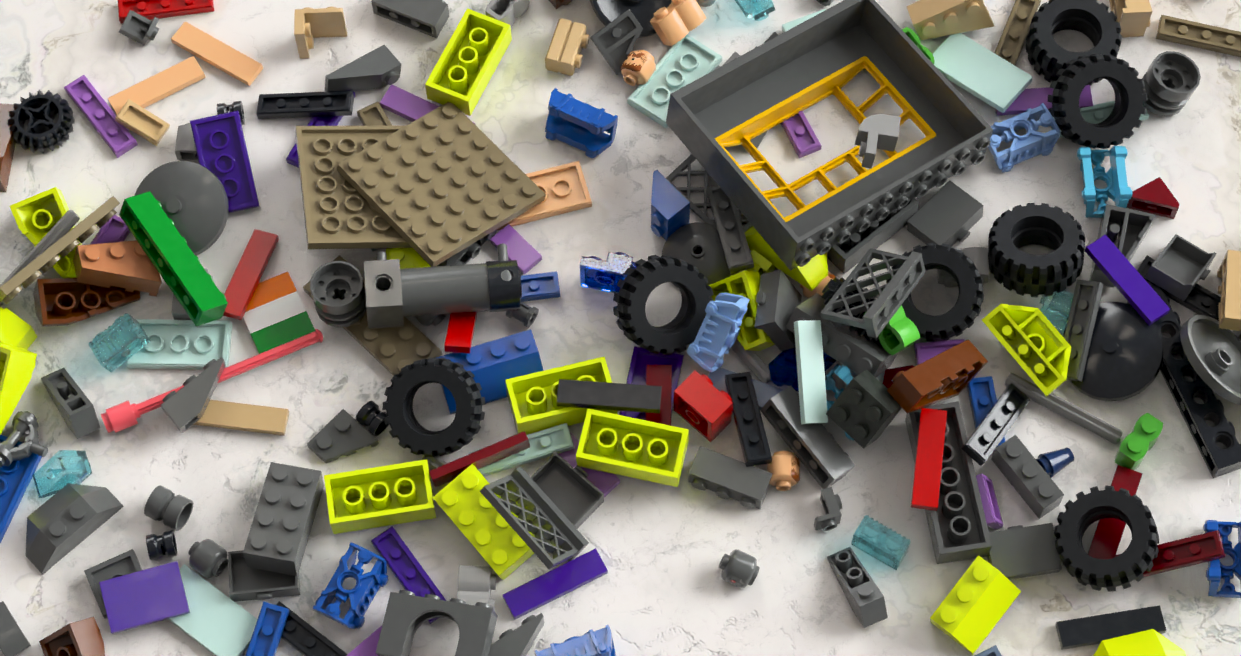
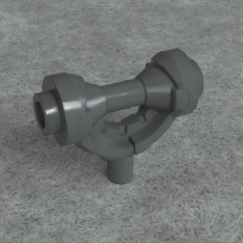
(23, 425)

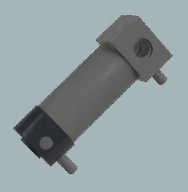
(439, 289)

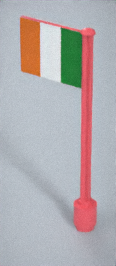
(277, 329)

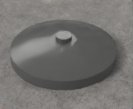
(191, 199)
(1214, 355)

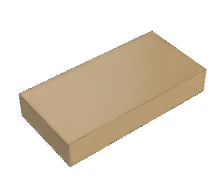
(142, 122)

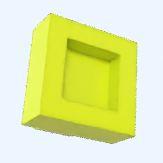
(761, 264)

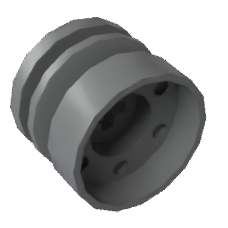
(1170, 83)
(338, 293)

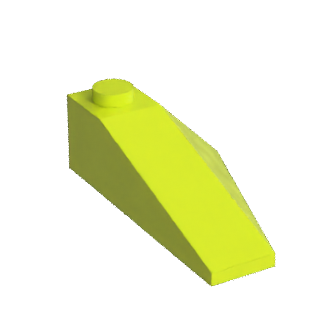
(38, 216)
(15, 373)

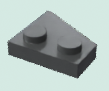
(618, 39)
(341, 438)

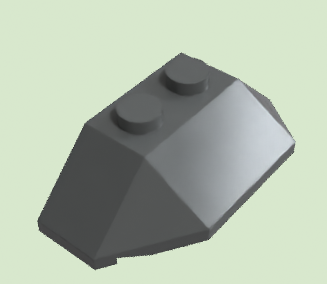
(66, 522)

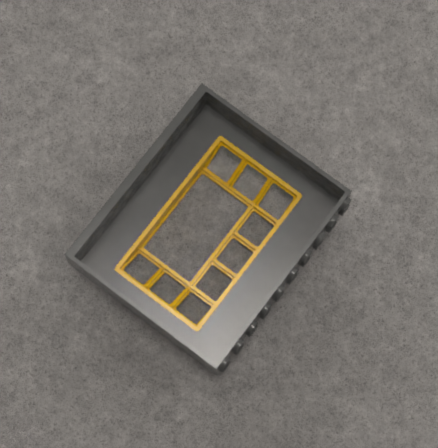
(799, 71)

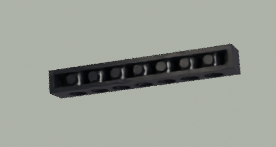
(1217, 460)

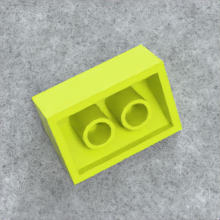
(975, 605)

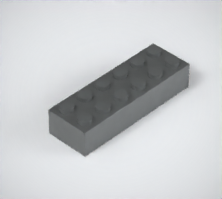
(959, 524)

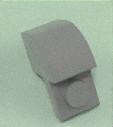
(874, 133)

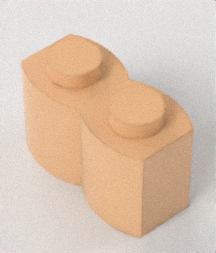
(677, 20)

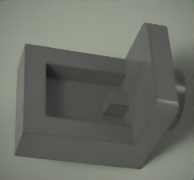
(139, 28)
(832, 506)

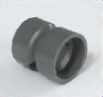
(167, 507)

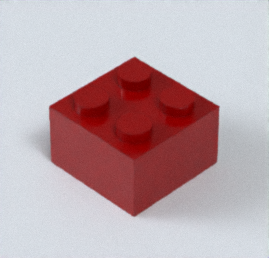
(703, 405)

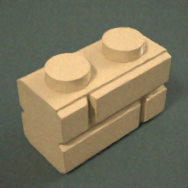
(566, 47)

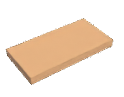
(564, 193)

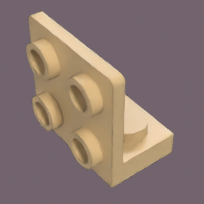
(317, 23)

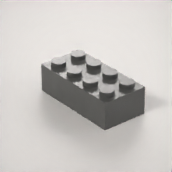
(283, 519)

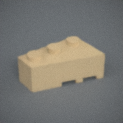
(1132, 16)
(948, 17)
(1230, 291)

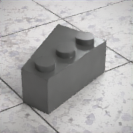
(1126, 231)

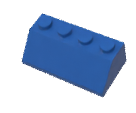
(495, 363)

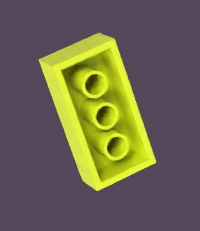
(468, 61)
(535, 395)
(632, 447)
(379, 496)
(482, 523)

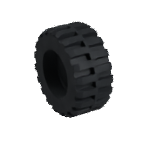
(1076, 15)
(1127, 104)
(1037, 226)
(636, 290)
(969, 298)
(402, 418)
(1098, 506)

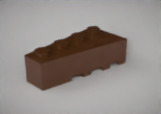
(937, 377)

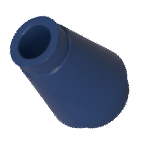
(1055, 461)

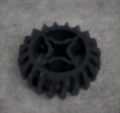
(41, 129)

